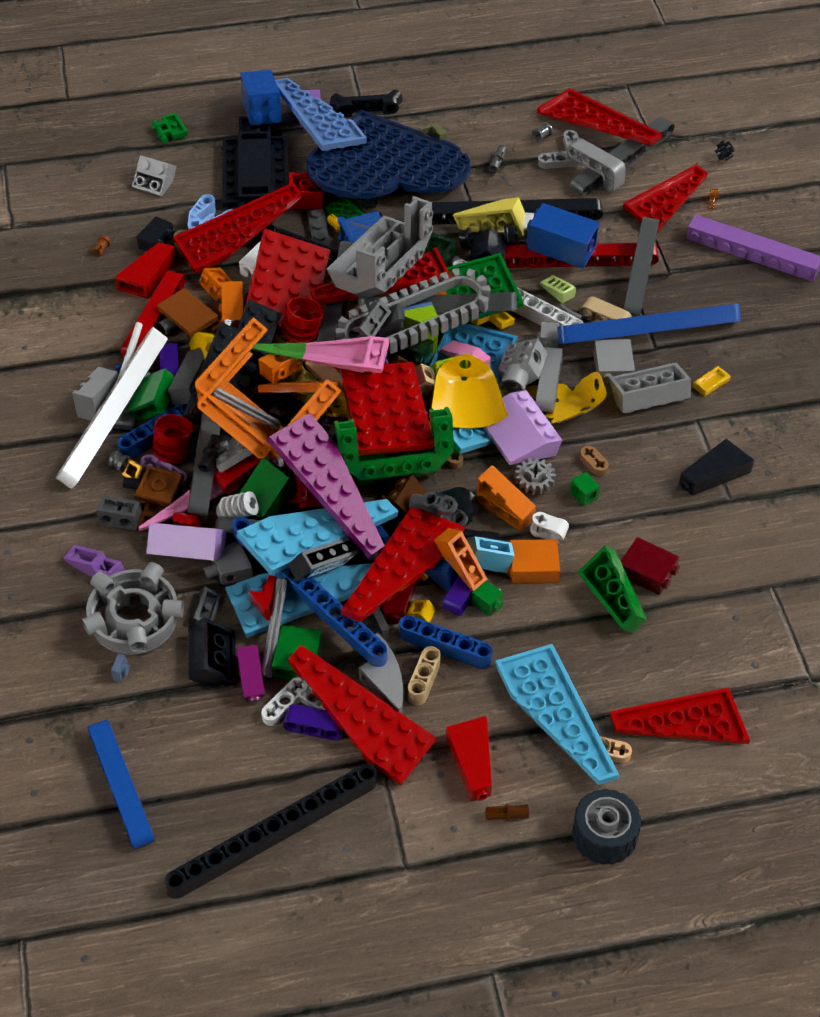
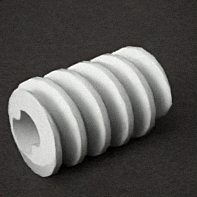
(238, 505)

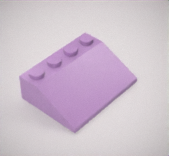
(524, 431)

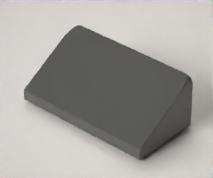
(205, 605)

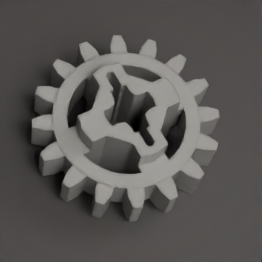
(544, 477)

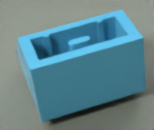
(491, 553)

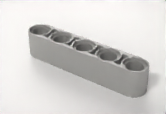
(549, 380)

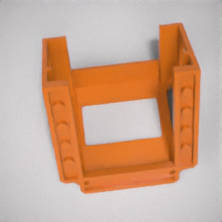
(239, 425)

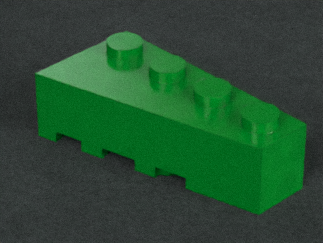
(613, 589)

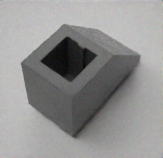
(393, 323)

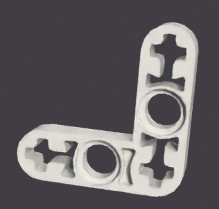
(301, 695)

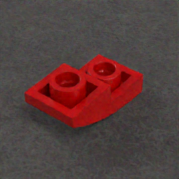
(187, 519)

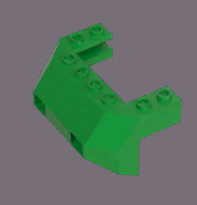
(392, 466)

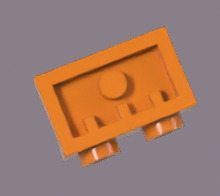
(211, 281)

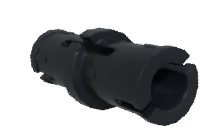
(206, 462)

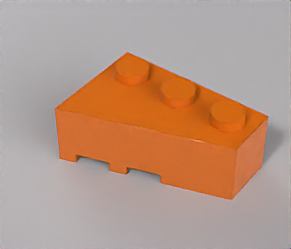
(232, 300)
(504, 499)

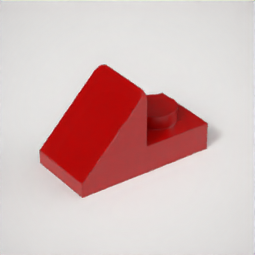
(264, 600)

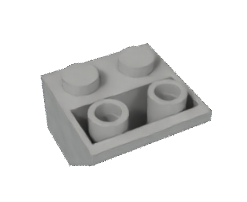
(153, 175)

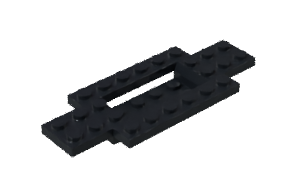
(251, 164)
(247, 375)

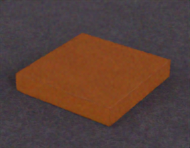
(159, 486)

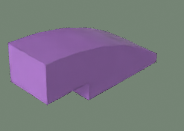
(92, 561)

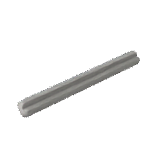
(246, 408)
(274, 626)

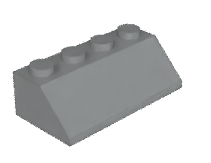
(650, 387)

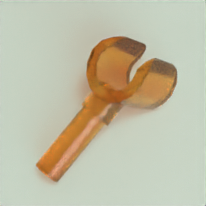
(714, 193)

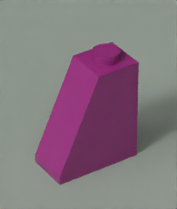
(250, 673)

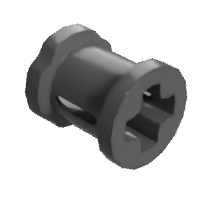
(542, 132)

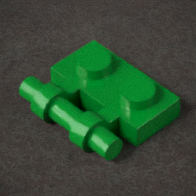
(173, 126)

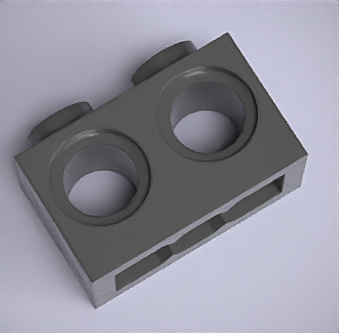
(119, 513)

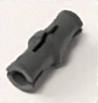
(497, 159)

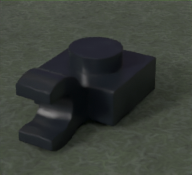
(573, 312)

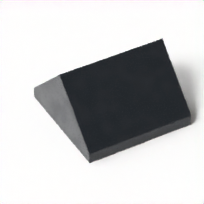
(487, 244)

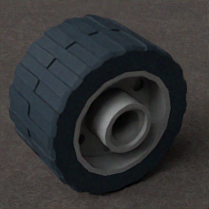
(606, 826)

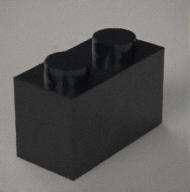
(156, 231)

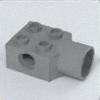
(521, 365)

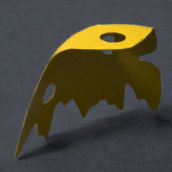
(573, 401)

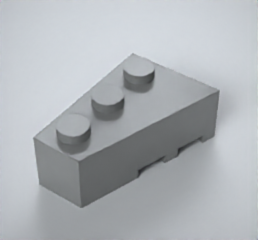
(94, 392)

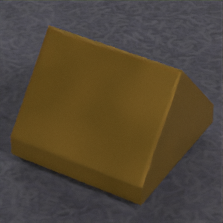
(133, 469)

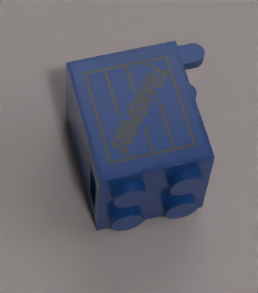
(353, 228)

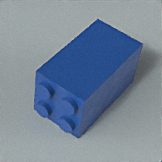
(260, 97)
(562, 235)

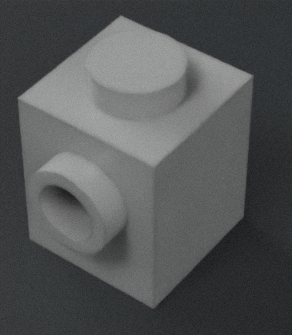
(548, 334)

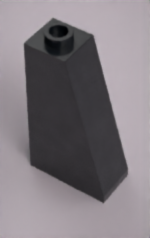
(715, 468)

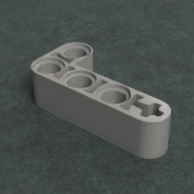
(599, 161)

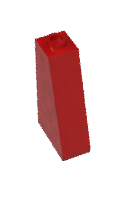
(147, 271)
(472, 756)

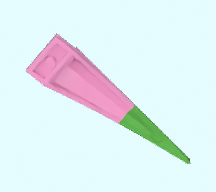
(351, 354)

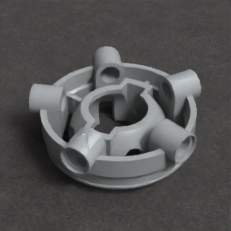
(132, 636)

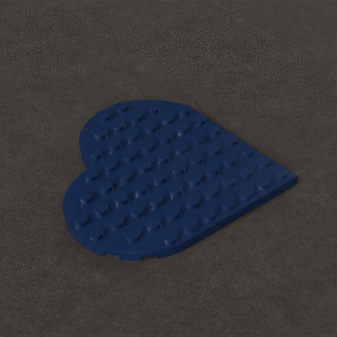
(389, 160)

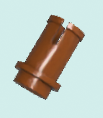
(103, 242)

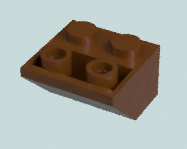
(399, 493)

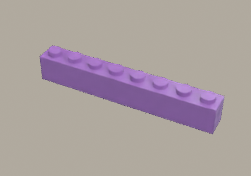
(754, 248)

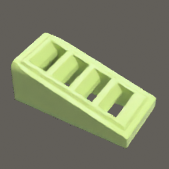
(564, 293)

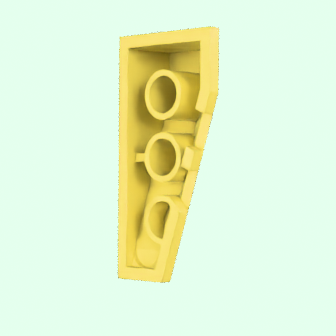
(493, 215)

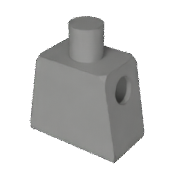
(231, 566)

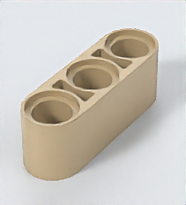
(600, 310)
(423, 684)

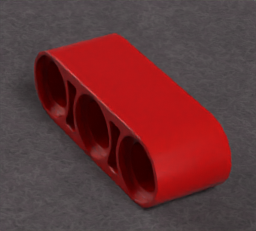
(237, 474)

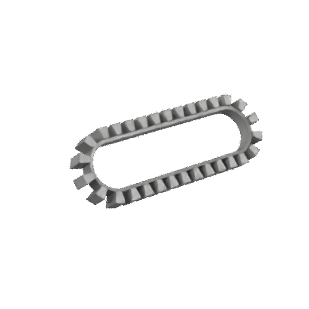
(432, 324)

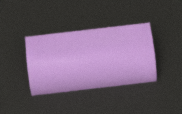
(185, 541)

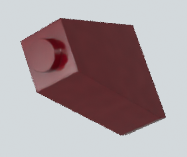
(398, 605)

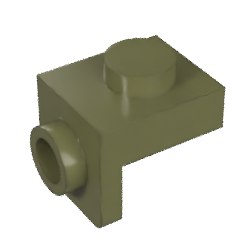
(435, 130)

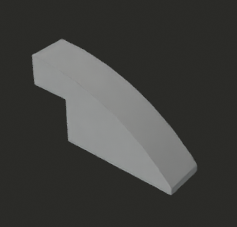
(385, 680)

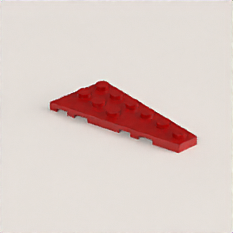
(694, 717)

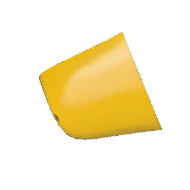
(473, 401)

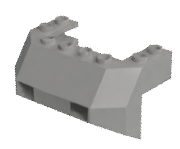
(384, 252)

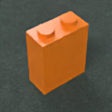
(534, 561)

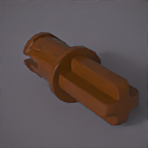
(507, 812)

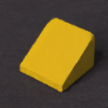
(422, 609)

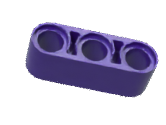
(170, 358)
(457, 597)
(311, 722)

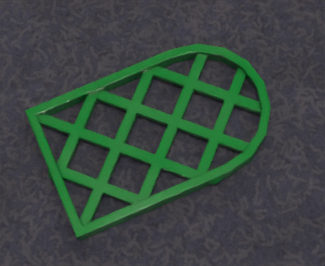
(327, 208)

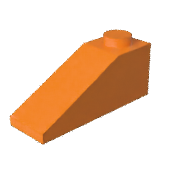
(461, 557)

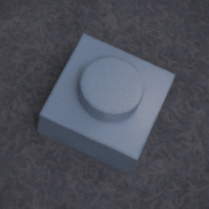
(120, 668)

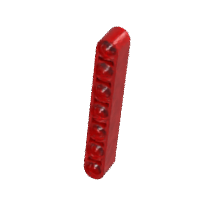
(150, 316)

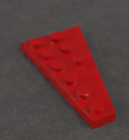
(667, 197)

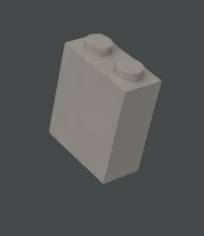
(613, 358)

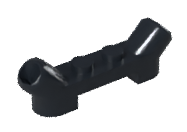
(371, 103)

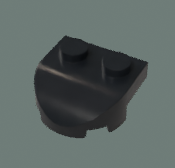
(466, 502)

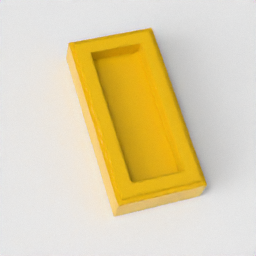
(711, 381)

